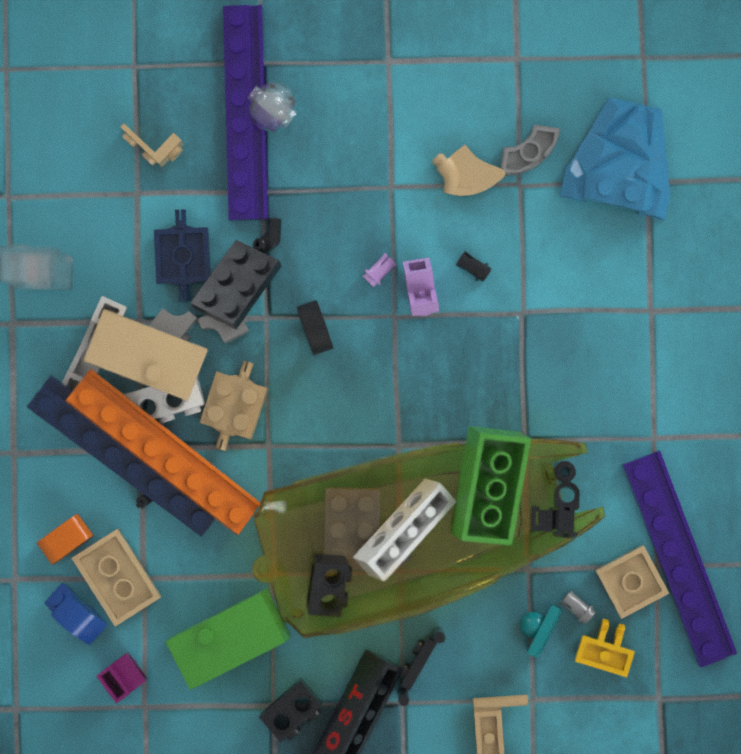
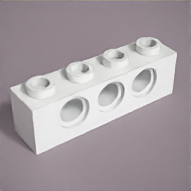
(164, 411)
(404, 529)

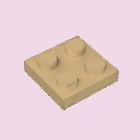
(632, 581)

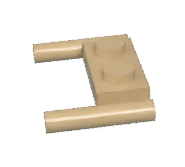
(489, 721)

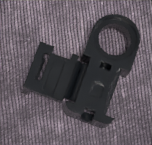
(560, 519)

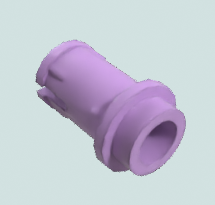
(379, 270)

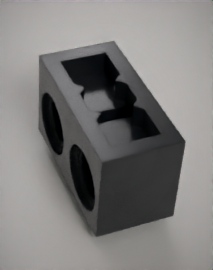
(323, 585)
(286, 705)

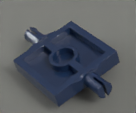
(182, 255)

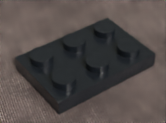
(236, 284)

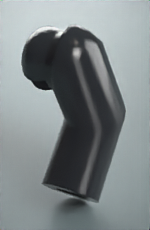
(271, 238)

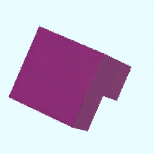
(122, 677)

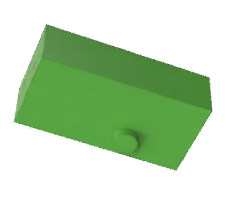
(490, 485)
(228, 638)

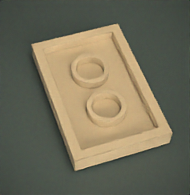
(116, 577)

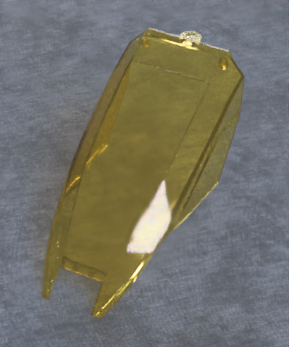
(441, 567)

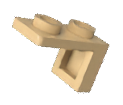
(167, 151)

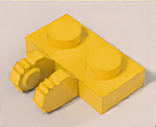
(603, 654)

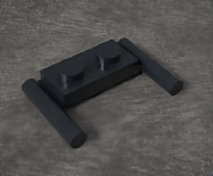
(411, 671)

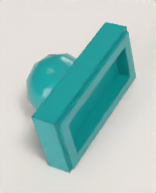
(540, 628)

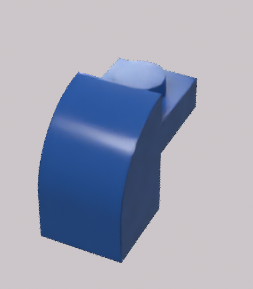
(74, 614)

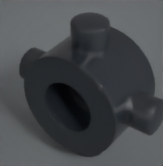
(143, 501)

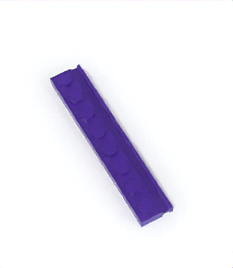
(244, 140)
(679, 559)

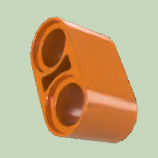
(64, 539)

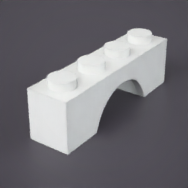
(78, 367)

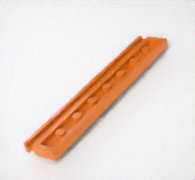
(163, 451)

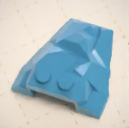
(622, 161)

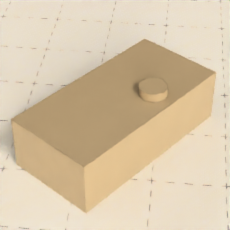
(145, 355)

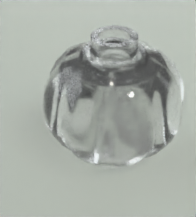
(271, 106)

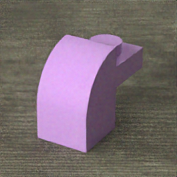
(420, 287)

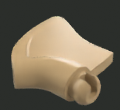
(466, 173)

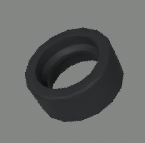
(315, 327)

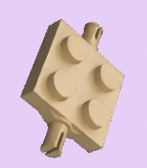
(234, 405)

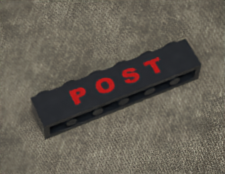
(360, 705)

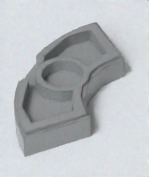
(530, 152)

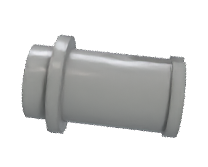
(577, 607)

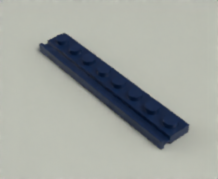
(51, 407)

